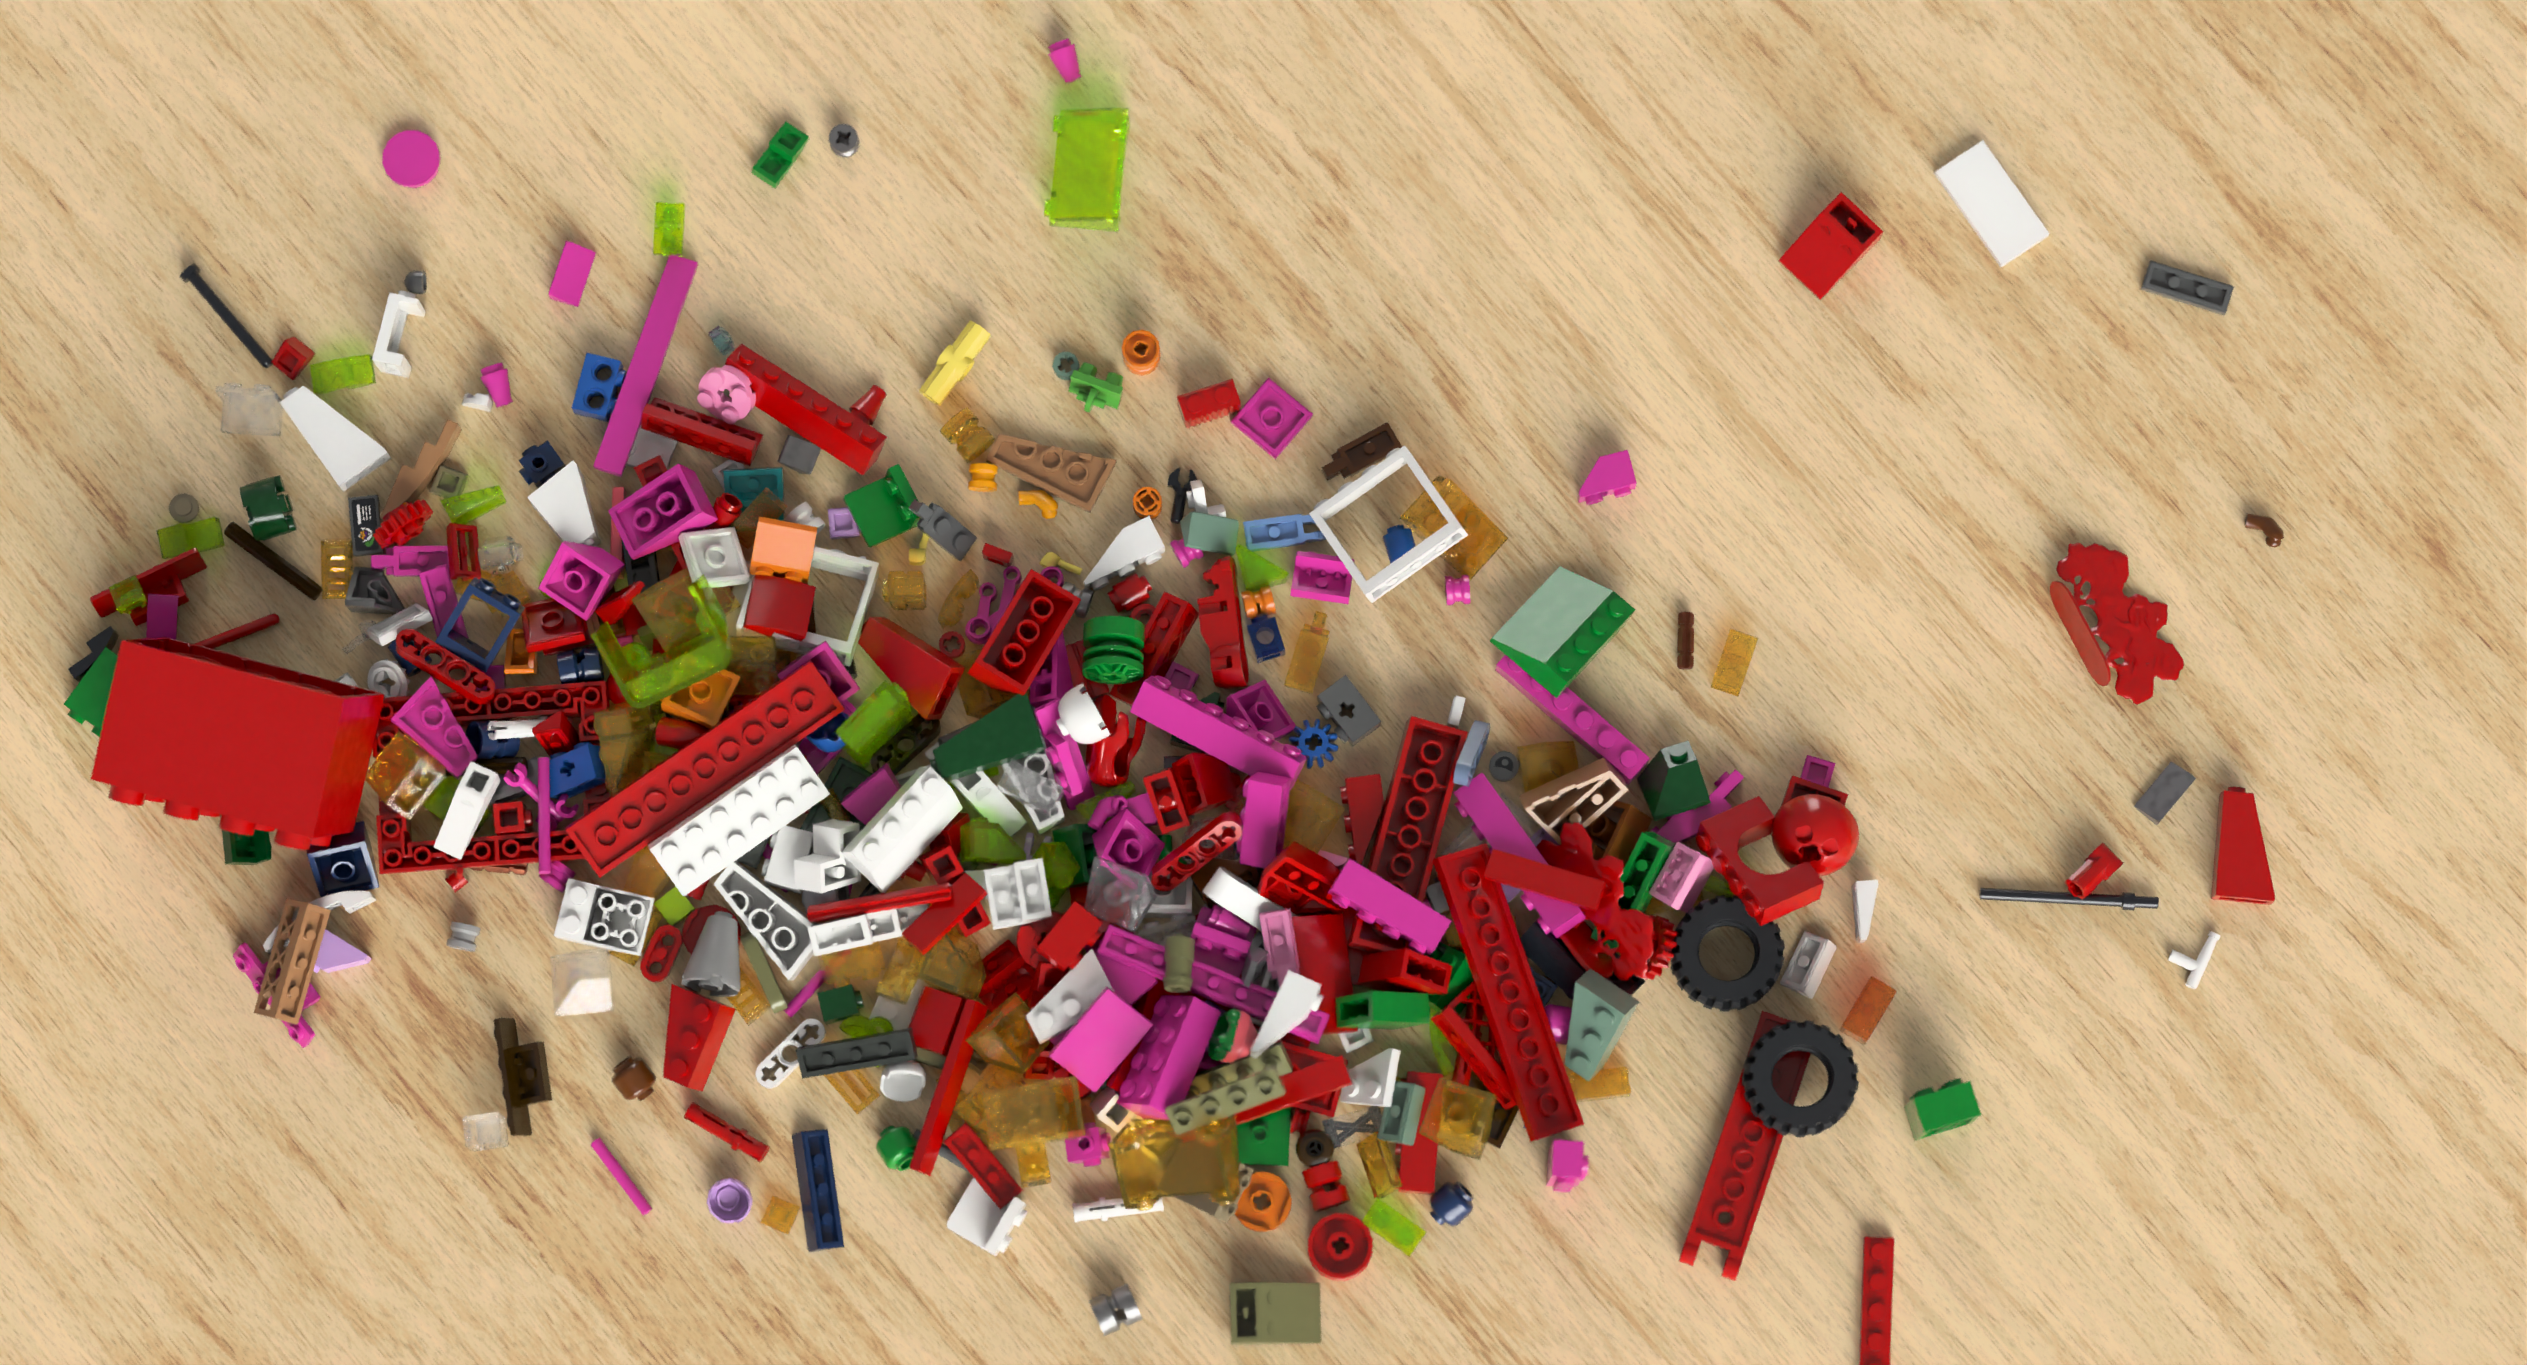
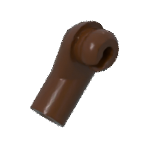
(2268, 526)

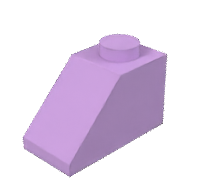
(338, 954)

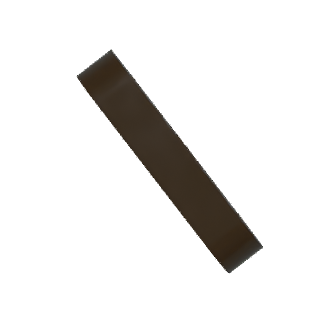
(905, 757)

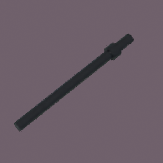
(2126, 901)

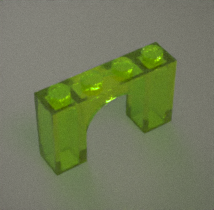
(875, 722)

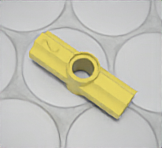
(954, 363)

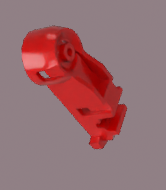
(1223, 628)

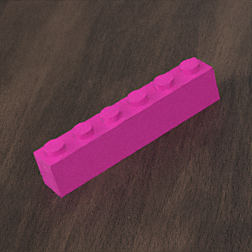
(1578, 721)
(1214, 731)
(1505, 834)

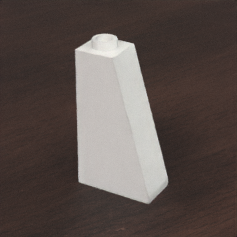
(335, 440)

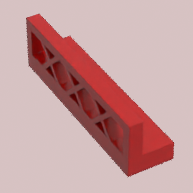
(701, 431)
(1162, 641)

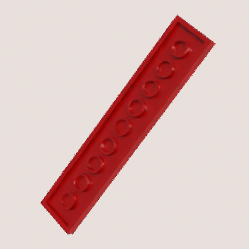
(705, 768)
(1508, 994)

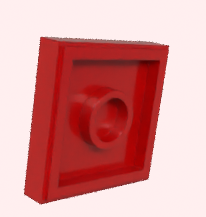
(550, 625)

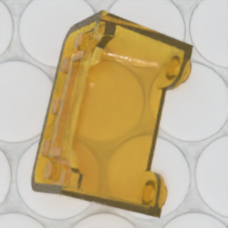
(1159, 1163)

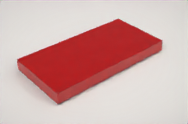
(1325, 960)

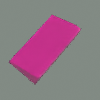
(571, 274)

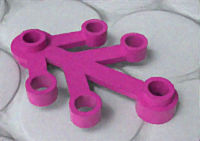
(989, 622)

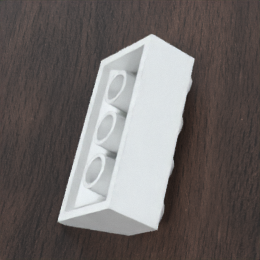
(903, 828)

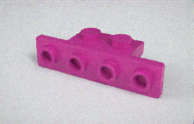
(1065, 756)
(255, 970)

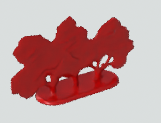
(2123, 622)
(1628, 927)

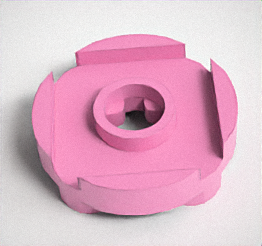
(717, 403)

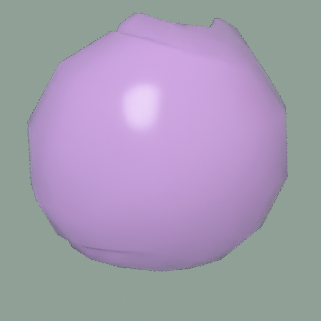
(729, 1200)

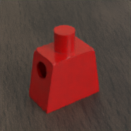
(1204, 782)

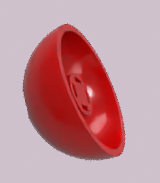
(1815, 831)

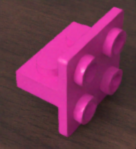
(1219, 948)

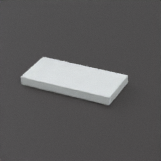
(1991, 203)

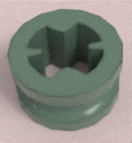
(1057, 364)

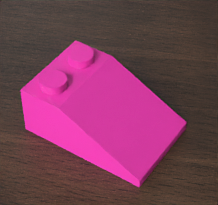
(662, 511)

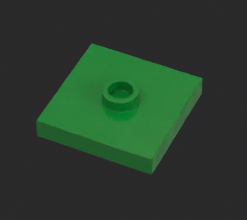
(1265, 1139)

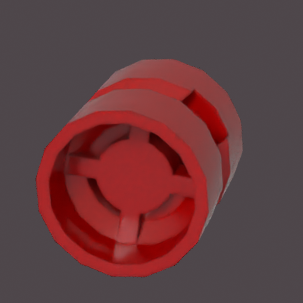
(1321, 1176)

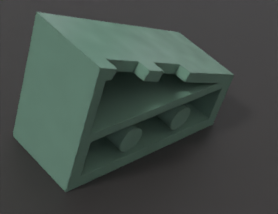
(1596, 1023)

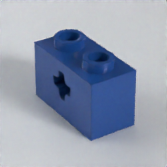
(576, 770)

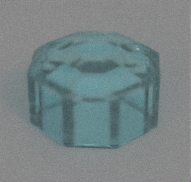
(722, 340)

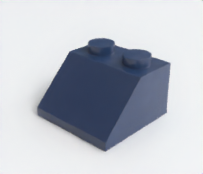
(345, 863)

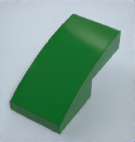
(780, 155)

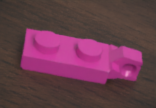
(409, 560)

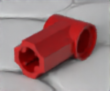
(2097, 867)

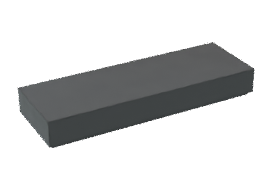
(2187, 287)

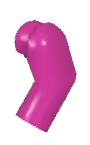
(1107, 808)

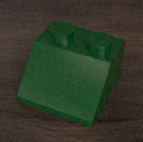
(1080, 843)

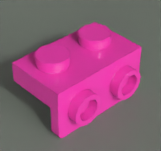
(1321, 578)

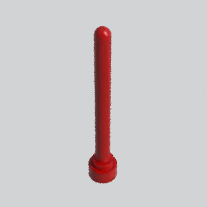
(240, 631)

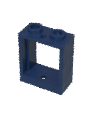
(468, 649)

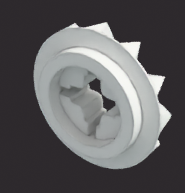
(388, 669)

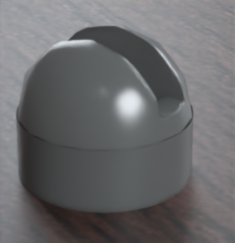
(416, 282)

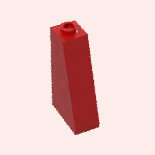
(912, 664)
(2240, 856)

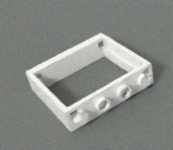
(1414, 558)
(839, 563)

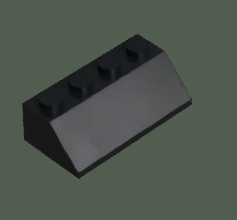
(1559, 963)

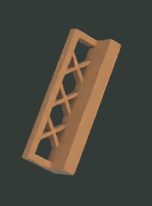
(295, 962)

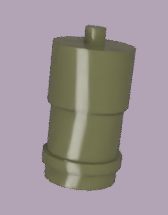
(1179, 961)

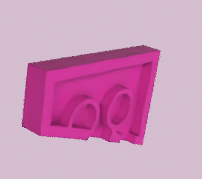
(434, 728)

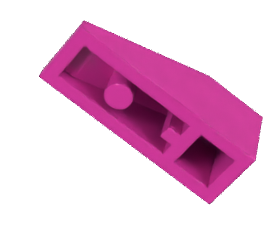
(1053, 677)

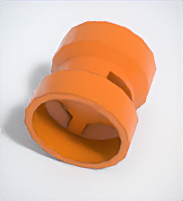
(1150, 506)
(1258, 602)

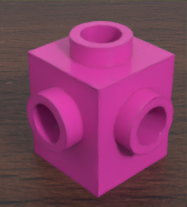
(1089, 1148)

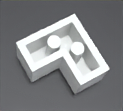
(827, 867)

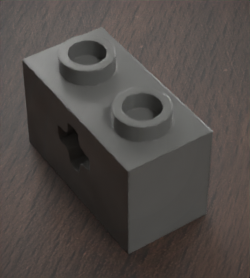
(1363, 717)

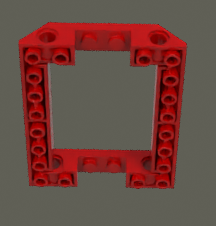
(394, 834)

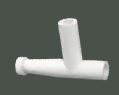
(2196, 966)

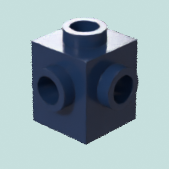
(537, 456)

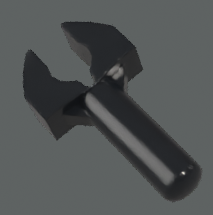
(1180, 494)

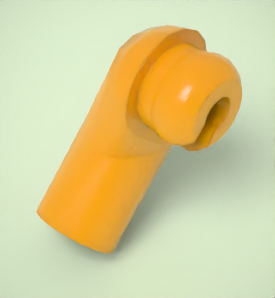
(1041, 500)

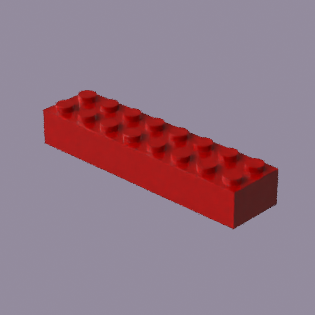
(1411, 820)

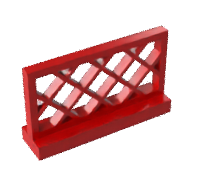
(1471, 1048)

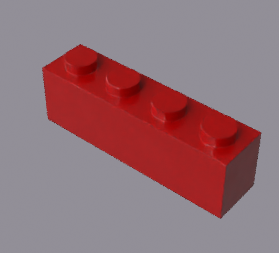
(1419, 1161)

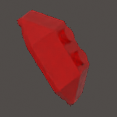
(1300, 881)

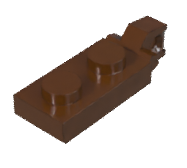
(1362, 452)

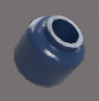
(1451, 1203)

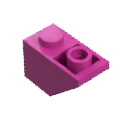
(1609, 476)

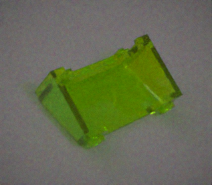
(1088, 168)

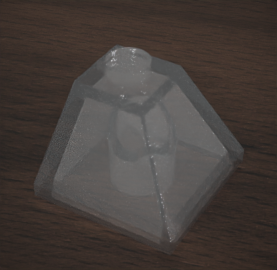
(582, 982)

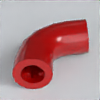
(677, 732)

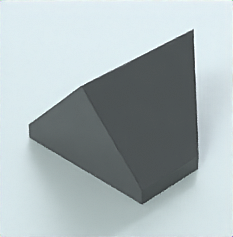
(372, 593)

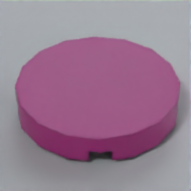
(411, 158)

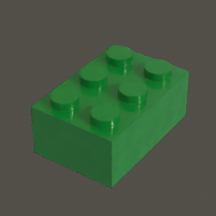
(1942, 1110)

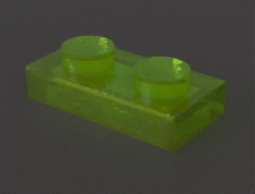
(1393, 1227)

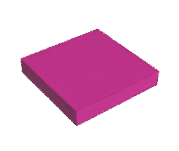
(1271, 418)

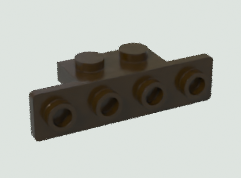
(523, 1075)

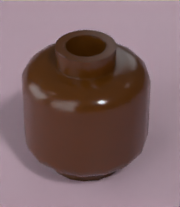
(633, 1078)

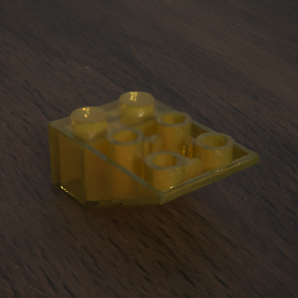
(1483, 535)
(623, 738)
(1033, 1113)

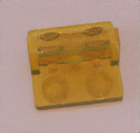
(756, 662)

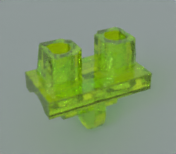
(669, 229)

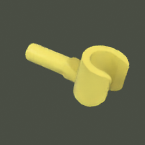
(918, 556)
(1052, 559)

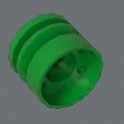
(1113, 649)

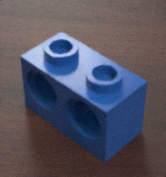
(590, 387)

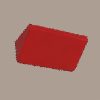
(556, 734)

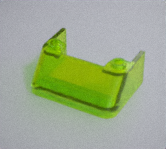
(650, 679)

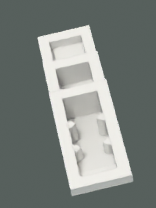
(862, 929)

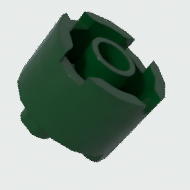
(268, 508)

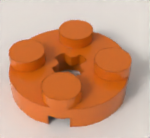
(1269, 1217)

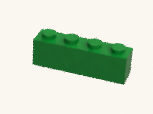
(1640, 875)

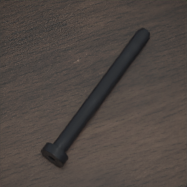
(192, 274)

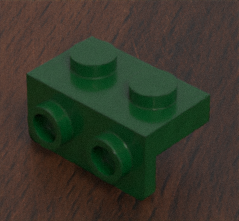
(246, 849)

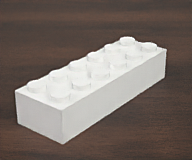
(738, 820)

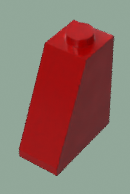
(1404, 972)

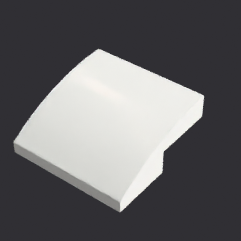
(1017, 894)

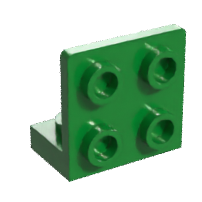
(883, 507)

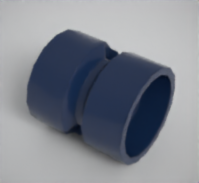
(581, 666)
(487, 748)

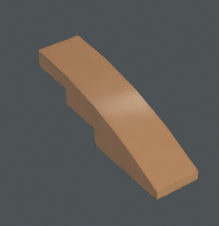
(414, 481)

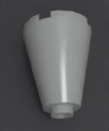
(715, 958)

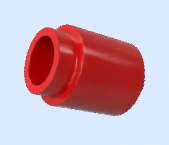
(1130, 592)

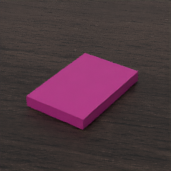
(1100, 1039)

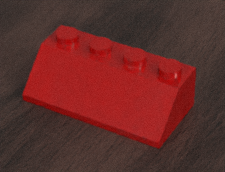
(1024, 635)

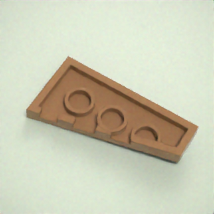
(1061, 472)

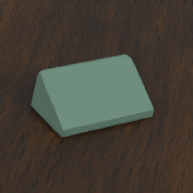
(1210, 532)
(1401, 1119)

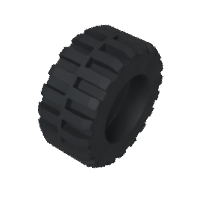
(1712, 991)
(1828, 1049)

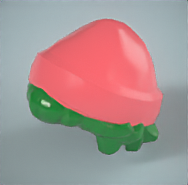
(1232, 1037)

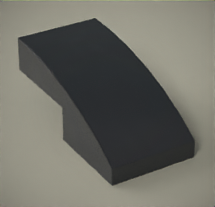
(97, 644)

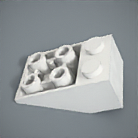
(604, 917)

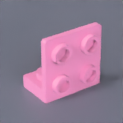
(1682, 878)

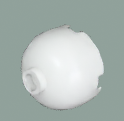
(1080, 717)

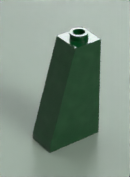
(991, 741)

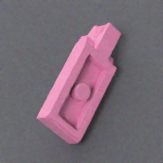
(1280, 943)

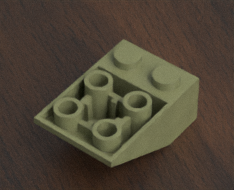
(1275, 1313)

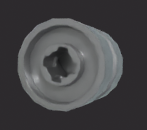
(1120, 1299)

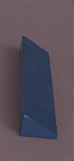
(817, 1190)

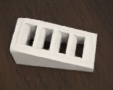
(1863, 903)

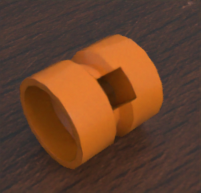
(1141, 352)

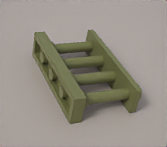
(1231, 1089)

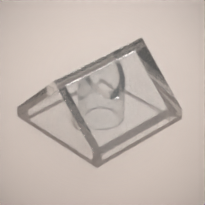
(1118, 894)

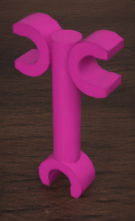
(557, 811)

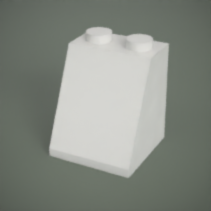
(567, 506)

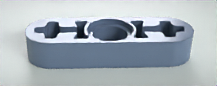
(1471, 753)

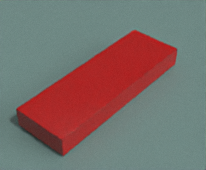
(944, 915)
(983, 1165)

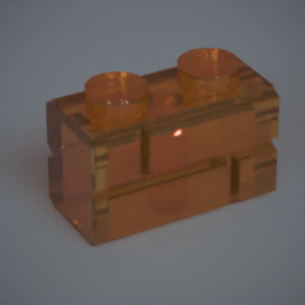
(1867, 1010)

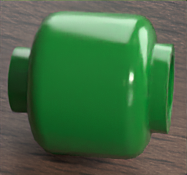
(896, 1147)

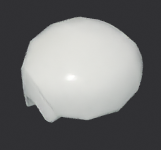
(903, 1081)

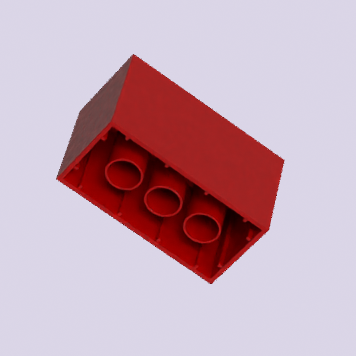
(236, 741)

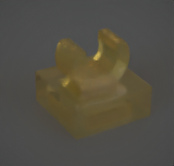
(780, 1215)

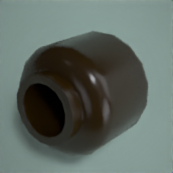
(1322, 1156)

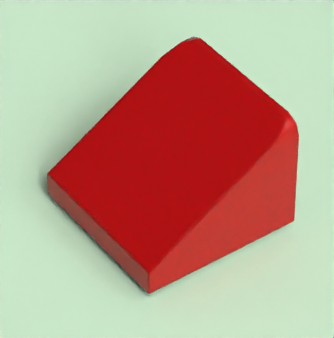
(292, 357)

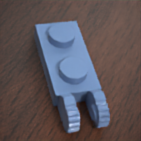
(1279, 532)

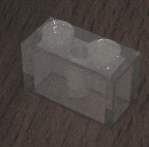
(1030, 788)

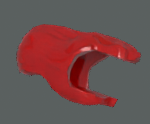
(1111, 757)

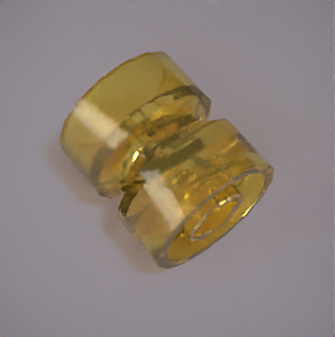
(964, 431)

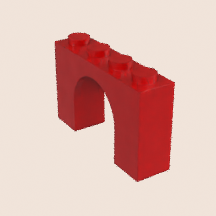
(1763, 895)

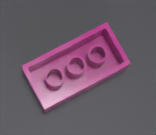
(1168, 1056)

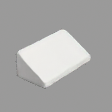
(1808, 964)

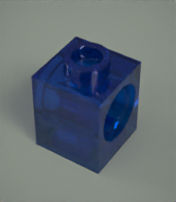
(1265, 651)

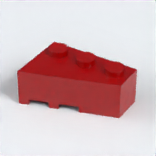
(694, 1036)

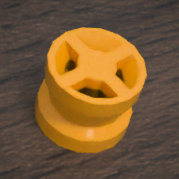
(982, 477)

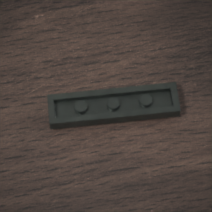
(856, 1053)

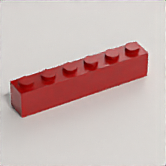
(809, 412)

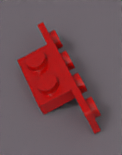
(160, 579)

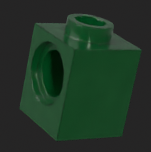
(840, 1003)

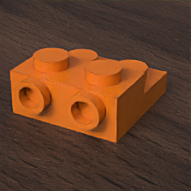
(704, 700)

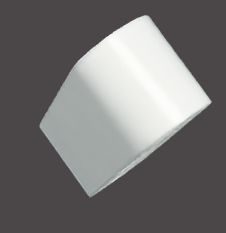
(1238, 897)

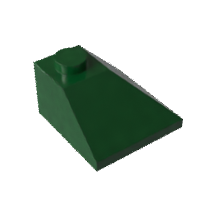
(1673, 782)

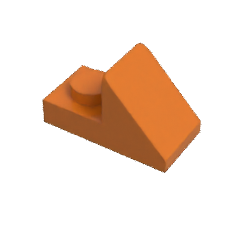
(517, 658)

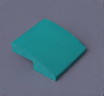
(749, 482)

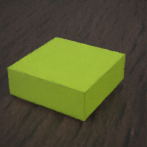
(674, 906)

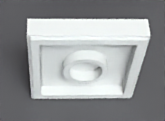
(715, 555)

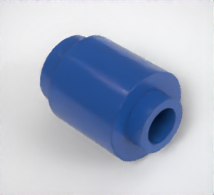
(1398, 542)

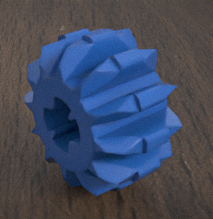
(1320, 751)

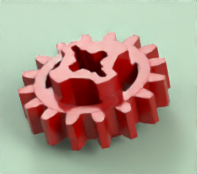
(403, 523)
(1662, 946)

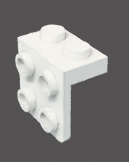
(983, 1222)

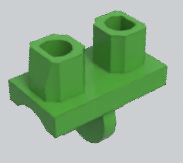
(1094, 390)

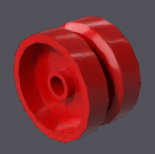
(1344, 1229)

